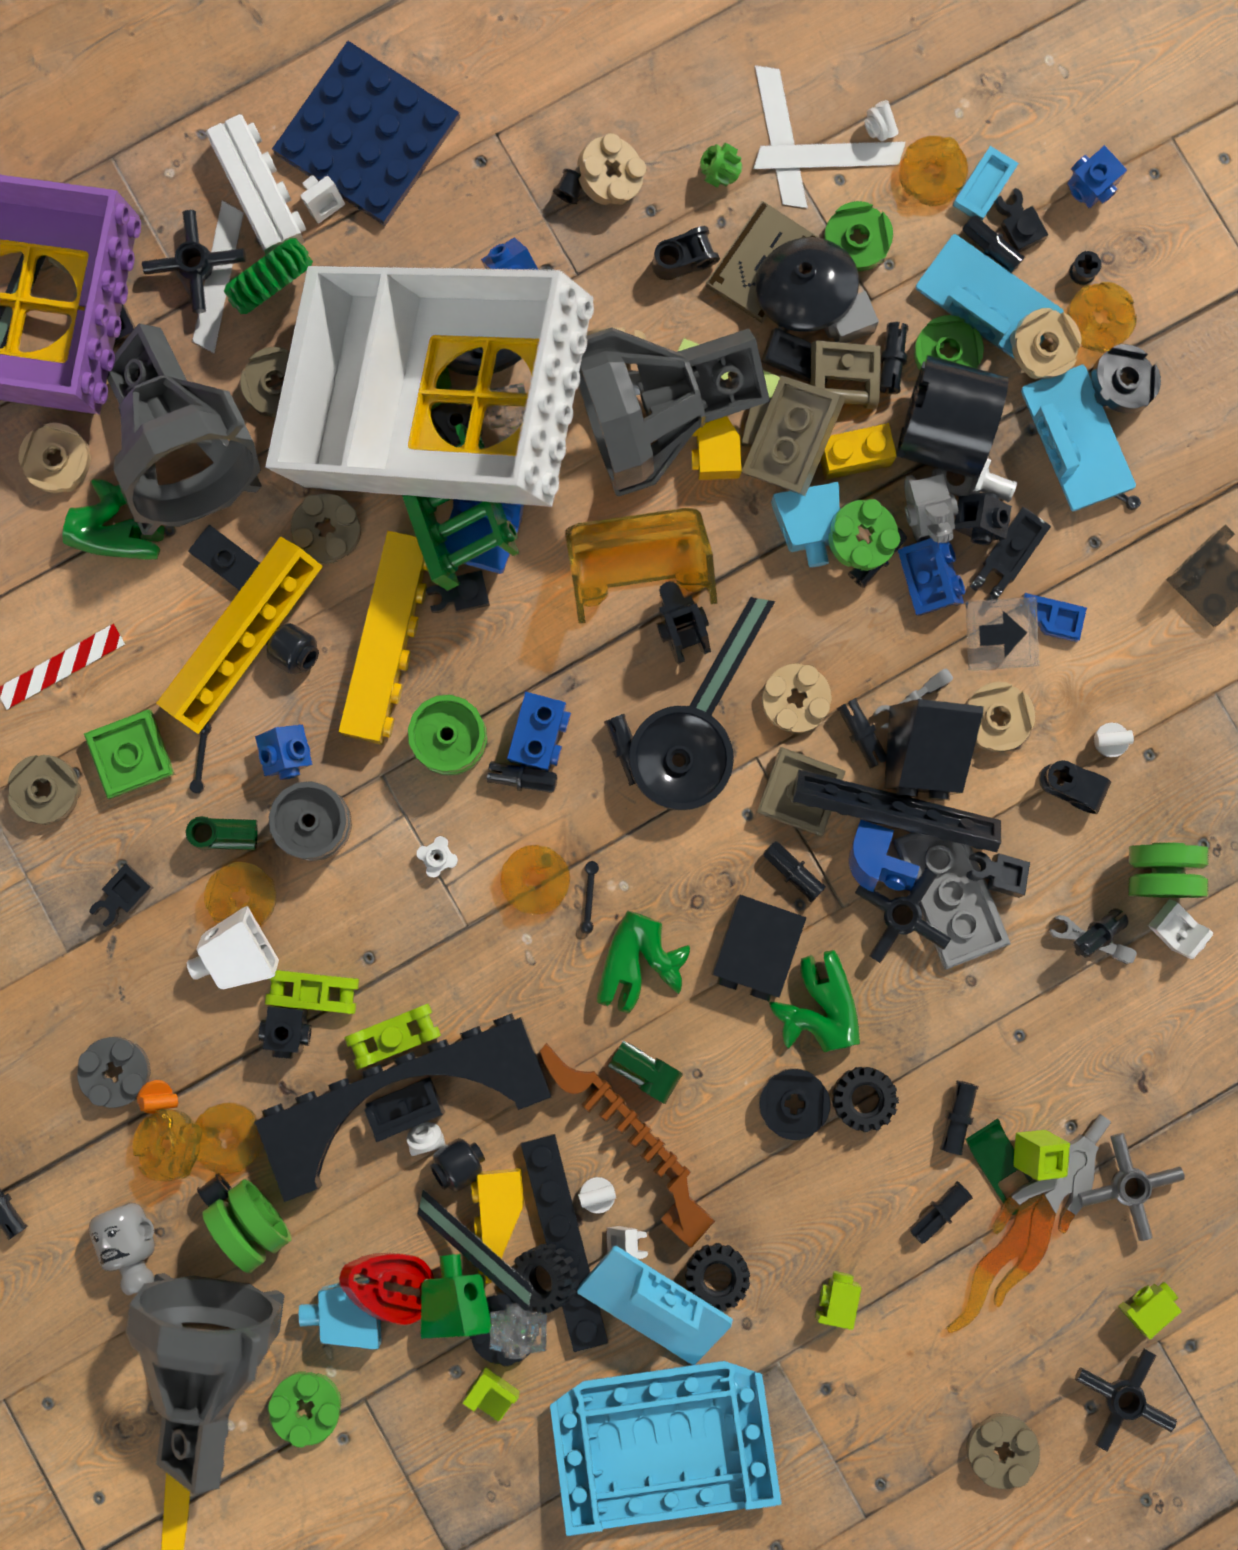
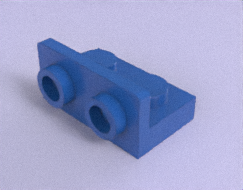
(931, 576)

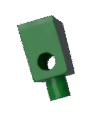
(453, 1303)

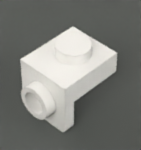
(1180, 930)

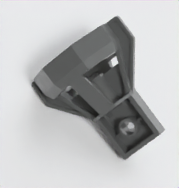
(676, 391)
(164, 414)
(199, 1372)

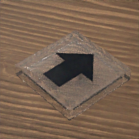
(1002, 633)

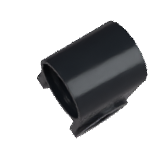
(690, 251)
(1080, 786)

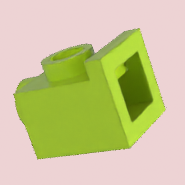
(839, 1301)
(1152, 1309)

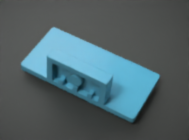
(980, 292)
(1078, 438)
(654, 1305)

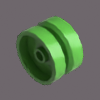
(428, 728)
(1168, 870)
(246, 1226)

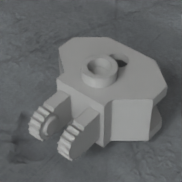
(930, 508)

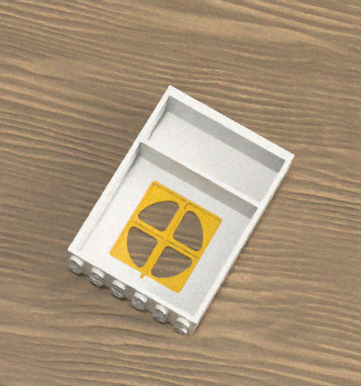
(369, 371)

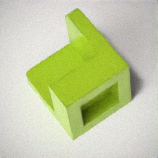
(1041, 1154)
(491, 1395)

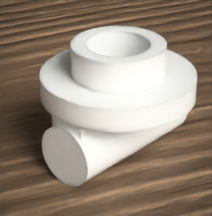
(881, 122)
(1112, 739)
(425, 1138)
(597, 1195)

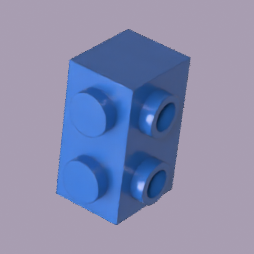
(538, 732)

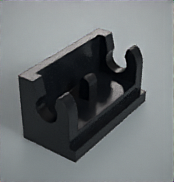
(404, 1109)

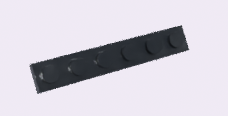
(897, 811)
(562, 1229)

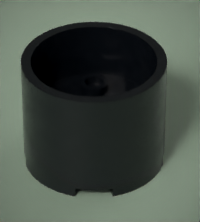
(952, 416)

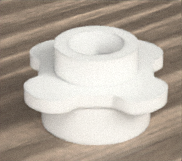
(446, 860)

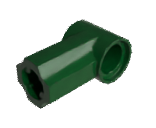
(226, 833)
(651, 1074)

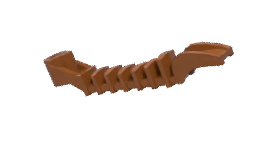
(685, 1216)

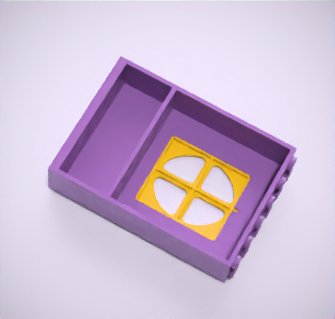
(94, 240)

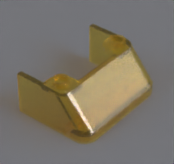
(639, 551)

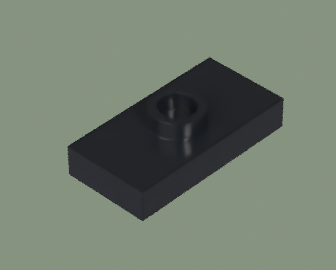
(789, 354)
(224, 557)

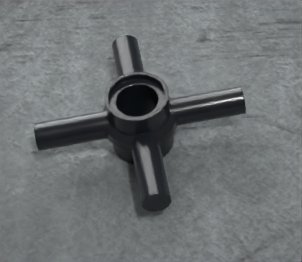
(185, 252)
(917, 924)
(1138, 1406)

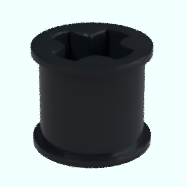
(569, 187)
(1077, 273)
(214, 1190)

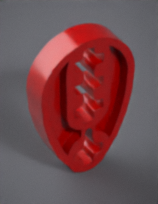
(378, 1301)

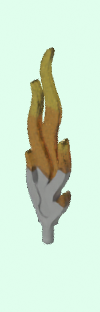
(1033, 1224)

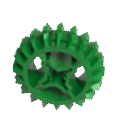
(268, 276)

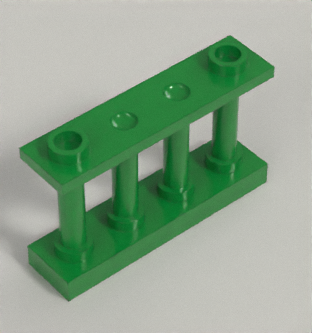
(433, 535)

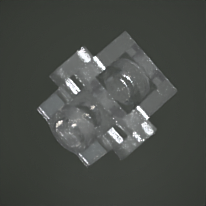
(506, 418)
(518, 1331)

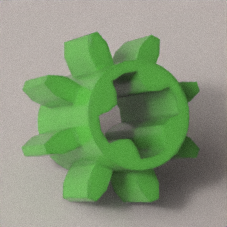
(721, 165)

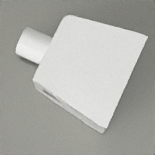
(234, 952)

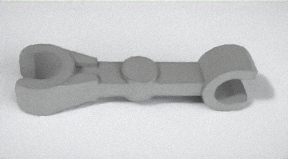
(934, 683)
(1072, 932)

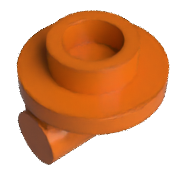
(156, 1096)

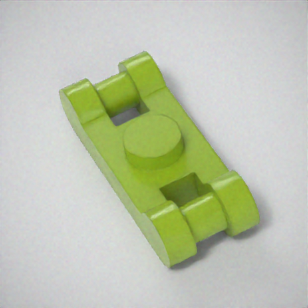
(312, 992)
(392, 1036)

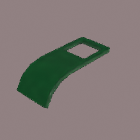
(994, 1155)

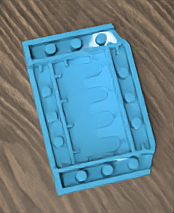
(663, 1446)

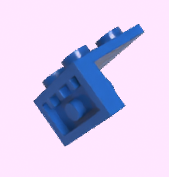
(495, 558)

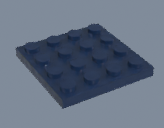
(366, 132)

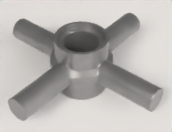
(1143, 1193)

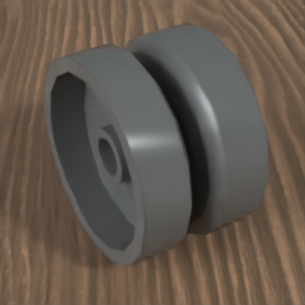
(331, 824)

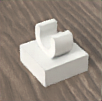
(321, 198)
(626, 1239)

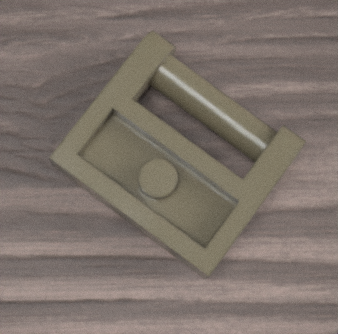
(848, 363)

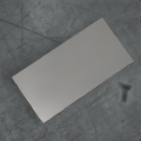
(954, 902)

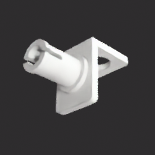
(986, 482)

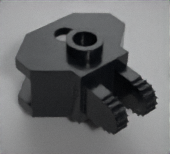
(681, 621)

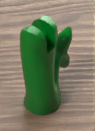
(123, 539)
(622, 961)
(834, 995)

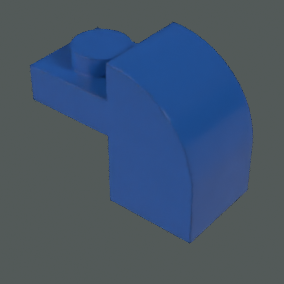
(871, 863)

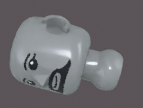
(123, 1242)

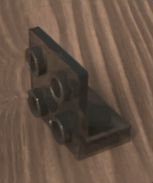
(1210, 577)

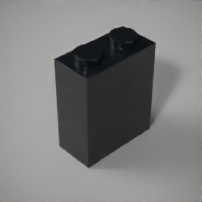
(758, 947)

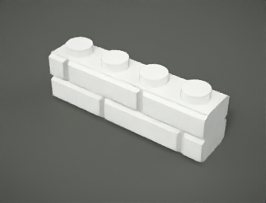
(253, 182)

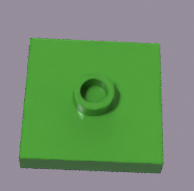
(129, 754)

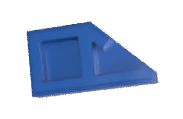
(1059, 618)

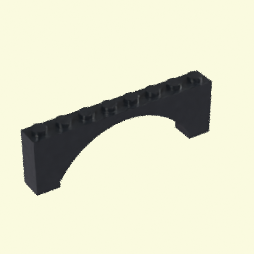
(301, 1135)

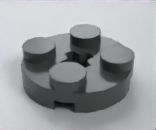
(95, 1062)

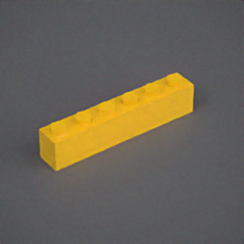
(239, 634)
(385, 640)

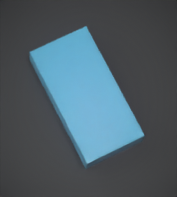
(985, 183)

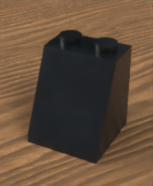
(930, 747)

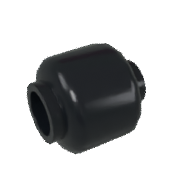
(292, 649)
(457, 1164)

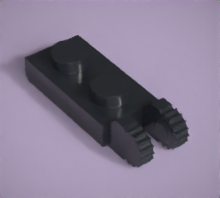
(1012, 553)

